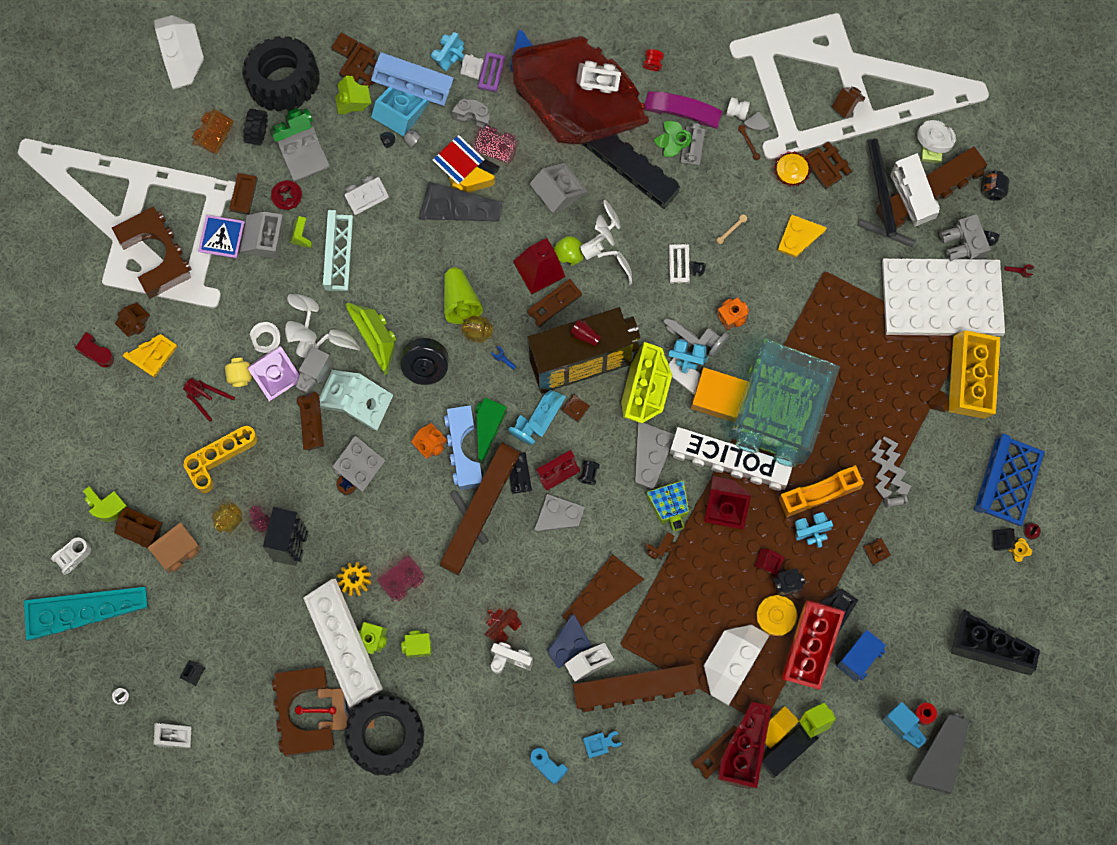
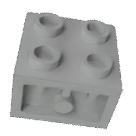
(303, 154)

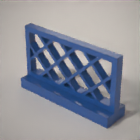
(995, 470)

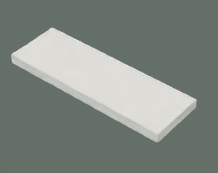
(342, 643)

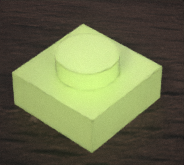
(929, 156)

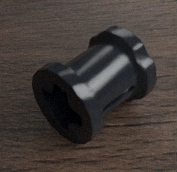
(589, 472)

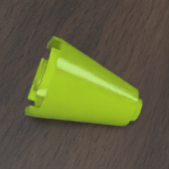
(459, 297)

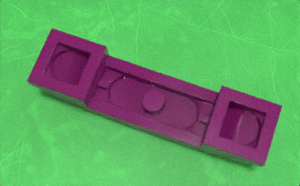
(683, 107)

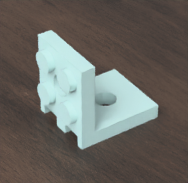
(349, 394)

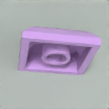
(274, 373)

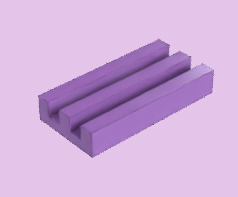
(488, 87)

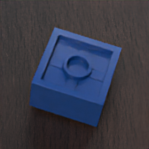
(862, 656)

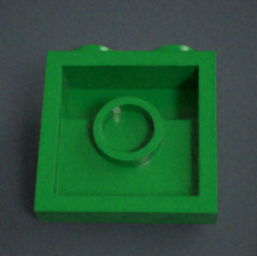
(297, 121)

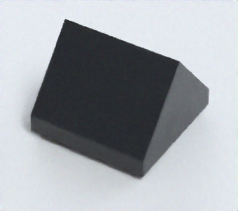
(192, 672)

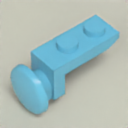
(539, 420)

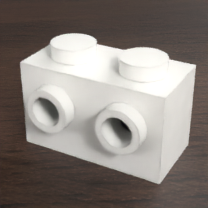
(598, 77)

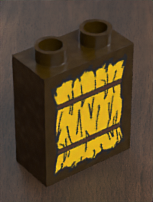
(564, 360)

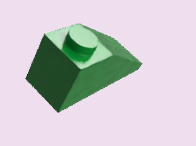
(489, 419)

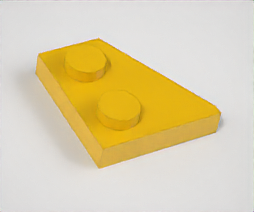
(152, 355)

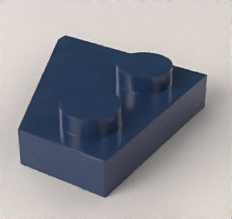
(568, 643)

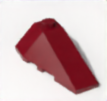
(744, 754)

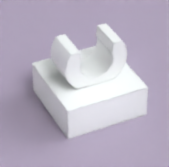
(472, 66)

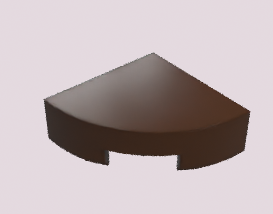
(939, 402)

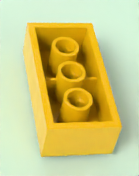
(974, 374)

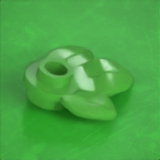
(671, 139)

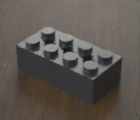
(285, 537)

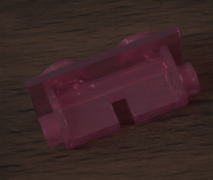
(259, 519)

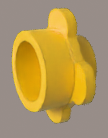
(1026, 551)

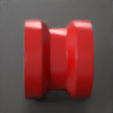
(653, 60)

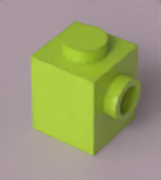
(417, 645)
(817, 720)

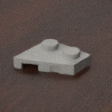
(559, 514)

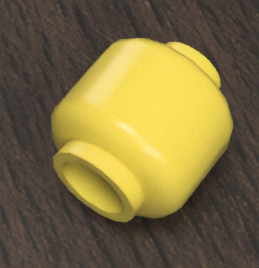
(237, 372)

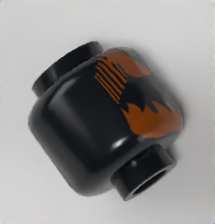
(996, 186)

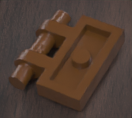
(358, 63)
(824, 169)

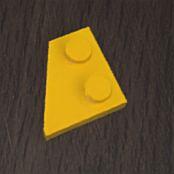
(799, 235)

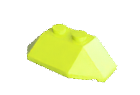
(646, 384)

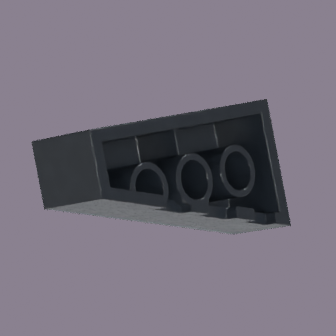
(987, 644)

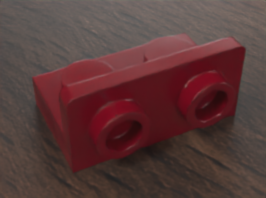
(558, 470)

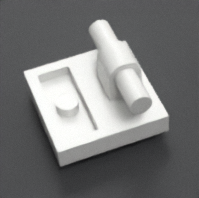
(503, 654)

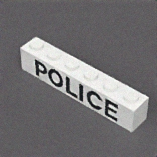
(729, 458)

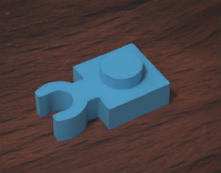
(597, 744)

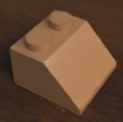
(175, 548)

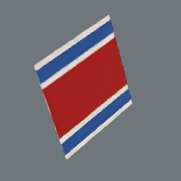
(458, 159)

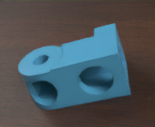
(541, 761)

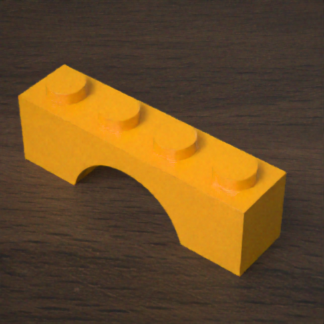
(821, 492)

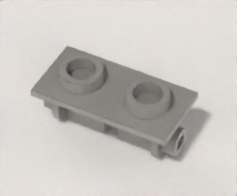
(693, 152)

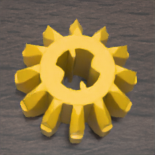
(361, 575)

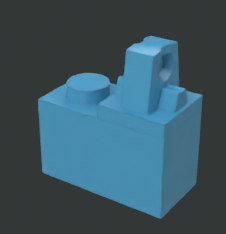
(904, 725)

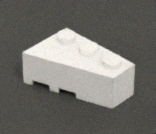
(915, 190)

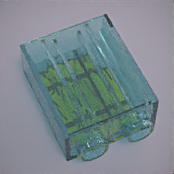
(783, 403)

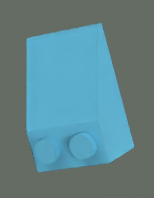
(398, 110)

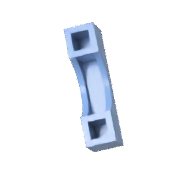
(460, 424)

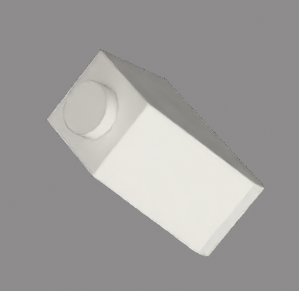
(589, 661)

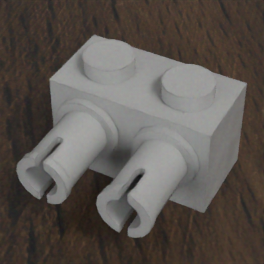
(972, 239)

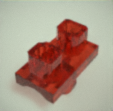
(508, 618)

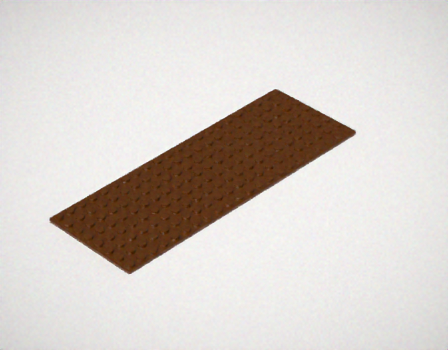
(711, 570)

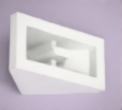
(172, 736)

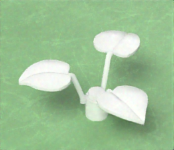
(595, 246)
(298, 332)

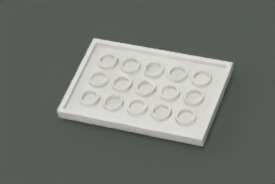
(942, 296)

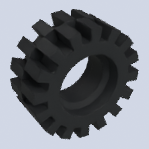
(255, 127)

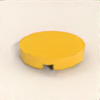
(777, 615)

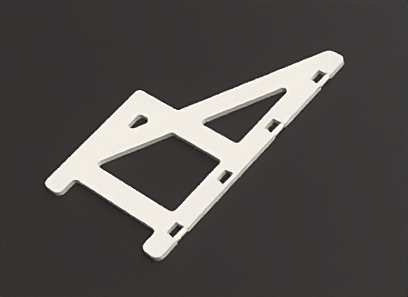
(797, 43)
(141, 177)

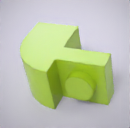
(106, 509)

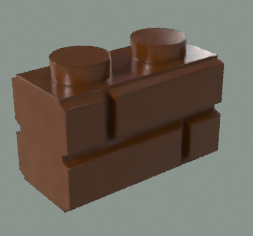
(138, 527)

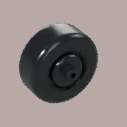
(424, 361)

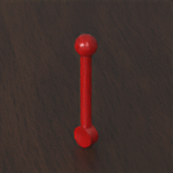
(300, 710)

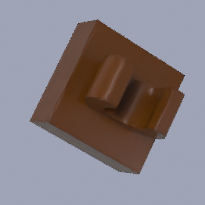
(876, 551)

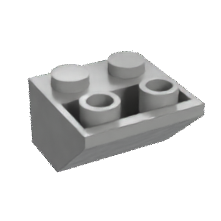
(263, 234)

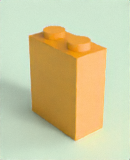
(718, 394)

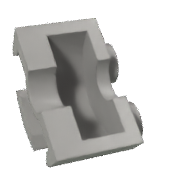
(471, 110)

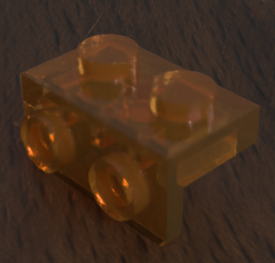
(212, 131)

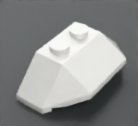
(179, 49)
(732, 660)

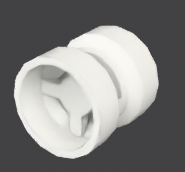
(738, 108)

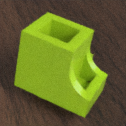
(351, 96)

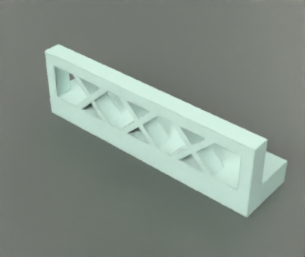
(330, 247)

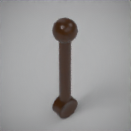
(756, 156)

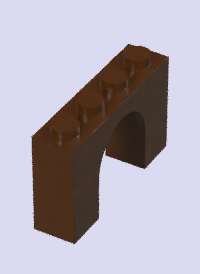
(150, 226)
(288, 687)

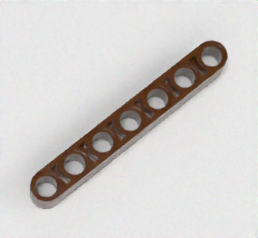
(480, 508)

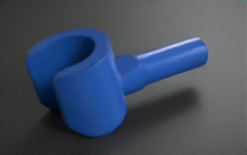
(501, 357)

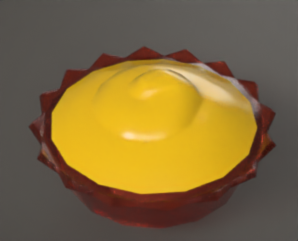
(792, 168)

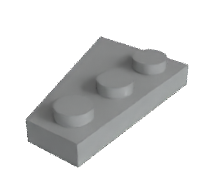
(652, 452)

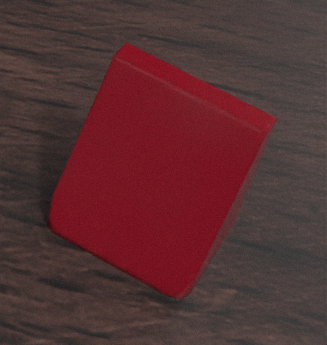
(769, 561)

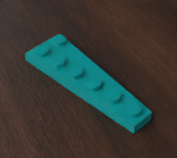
(69, 612)

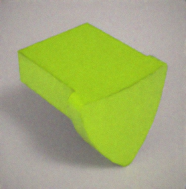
(296, 235)

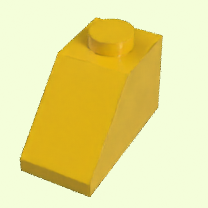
(474, 181)

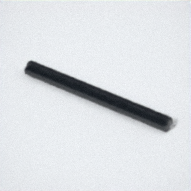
(882, 187)

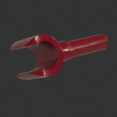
(1022, 271)

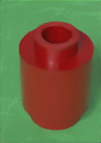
(923, 719)

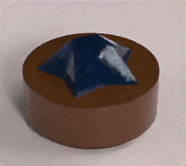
(345, 486)

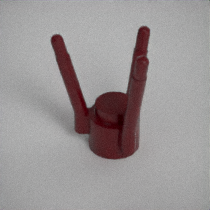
(196, 389)

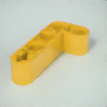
(223, 455)

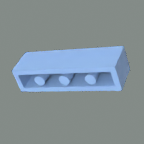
(412, 79)

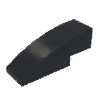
(788, 752)

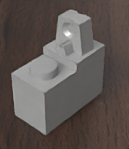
(314, 370)

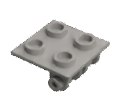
(358, 464)

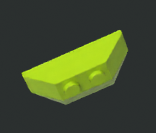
(374, 334)

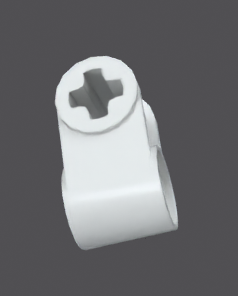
(70, 556)

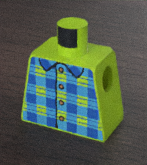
(670, 504)

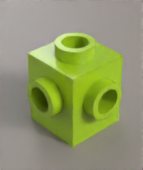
(378, 637)

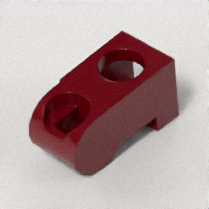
(99, 355)

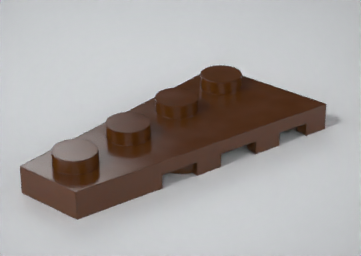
(605, 588)

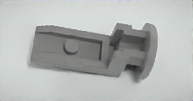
(709, 338)

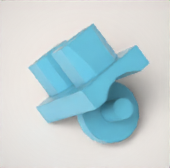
(450, 53)
(697, 356)
(821, 525)

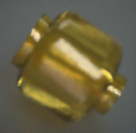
(477, 329)
(227, 517)

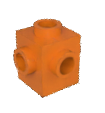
(733, 313)
(429, 441)

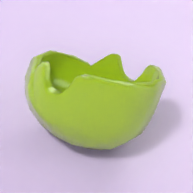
(569, 250)

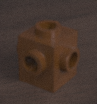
(132, 319)

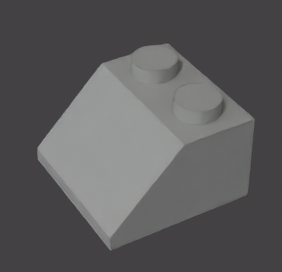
(557, 187)

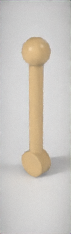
(743, 218)

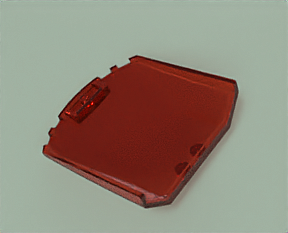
(574, 115)

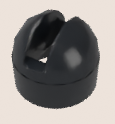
(387, 139)
(991, 237)
(697, 267)

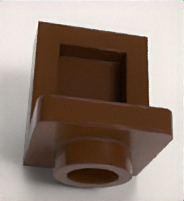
(847, 101)
(665, 546)

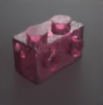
(496, 146)
(399, 576)

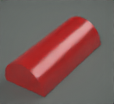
(813, 644)

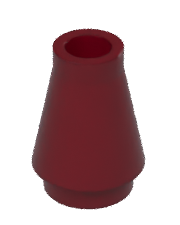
(585, 333)

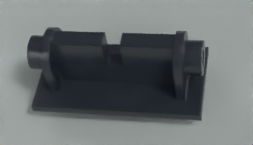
(520, 476)

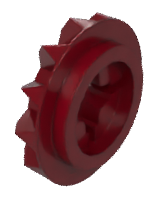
(284, 187)

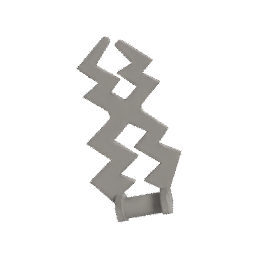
(889, 465)

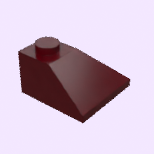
(539, 266)
(727, 503)

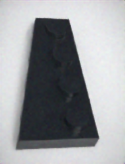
(454, 204)

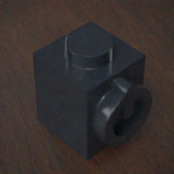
(788, 582)

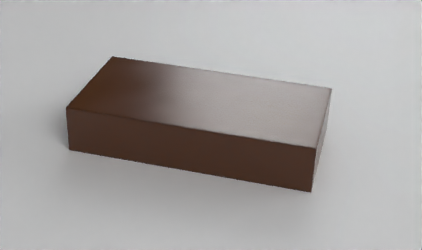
(243, 193)

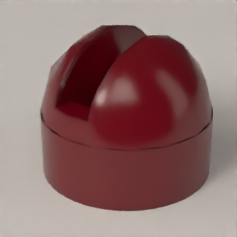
(1028, 528)

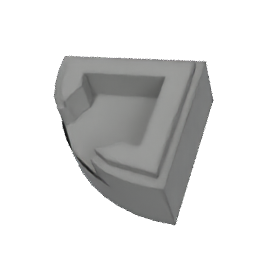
(756, 123)

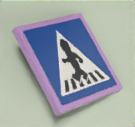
(221, 236)

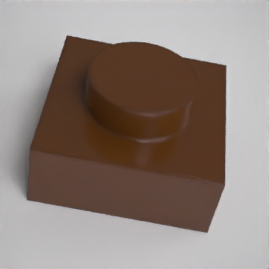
(344, 45)
(576, 408)

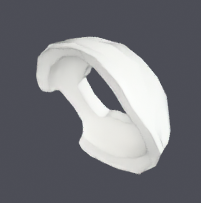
(265, 327)

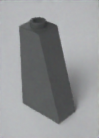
(942, 758)

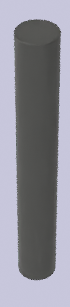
(880, 230)
(463, 508)

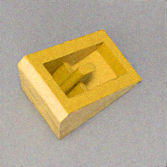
(780, 726)

